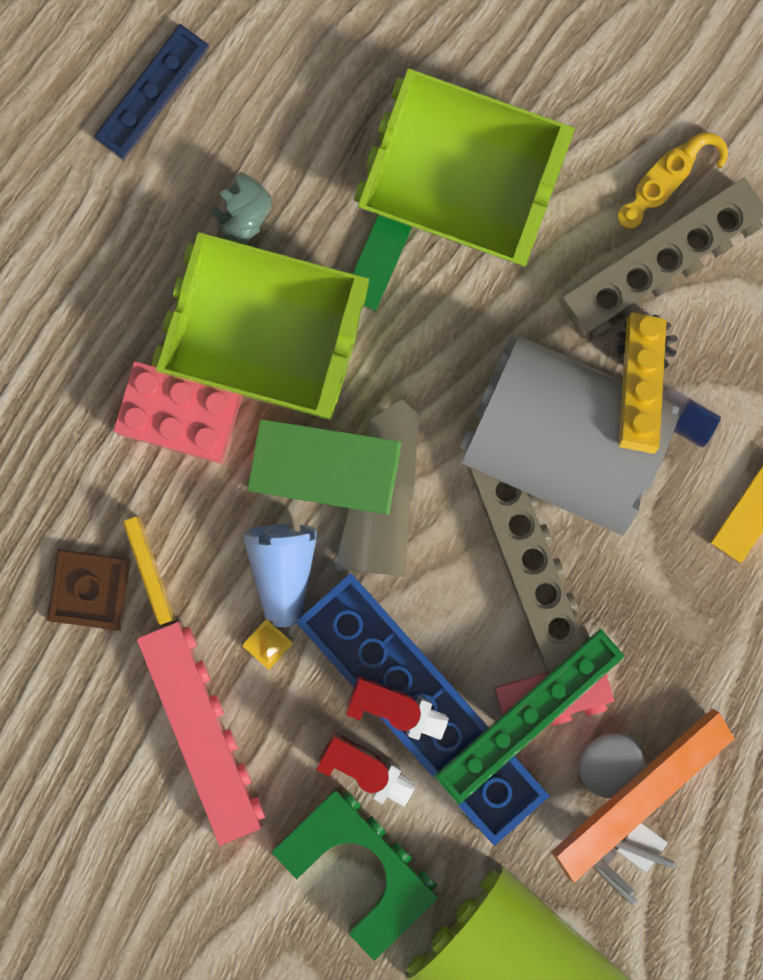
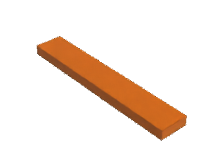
(642, 795)

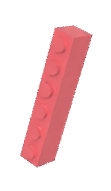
(200, 732)

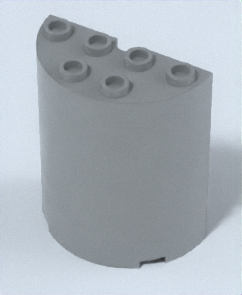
(556, 436)

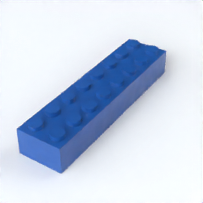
(369, 643)

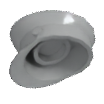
(610, 763)

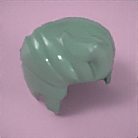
(247, 209)

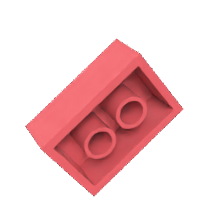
(177, 414)

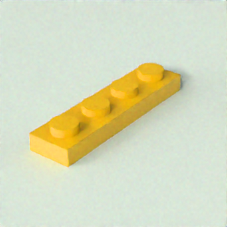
(642, 383)

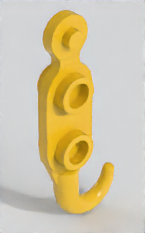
(667, 177)

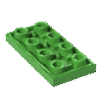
(324, 466)

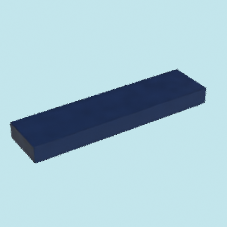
(151, 92)

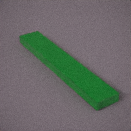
(529, 716)

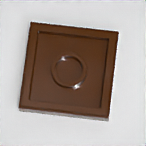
(89, 589)

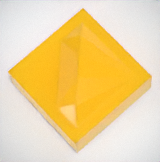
(267, 644)

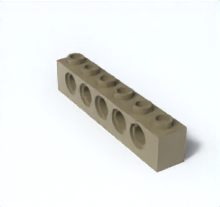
(737, 201)
(526, 581)

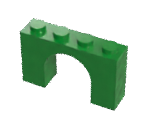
(405, 891)

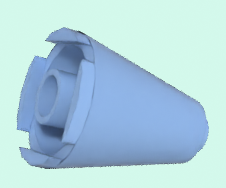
(281, 569)

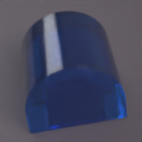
(696, 423)

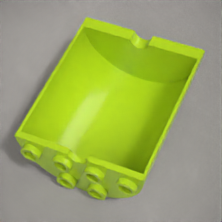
(464, 167)
(262, 325)
(510, 937)

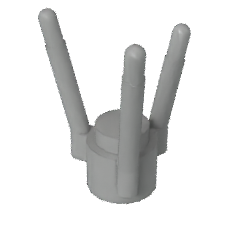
(615, 880)

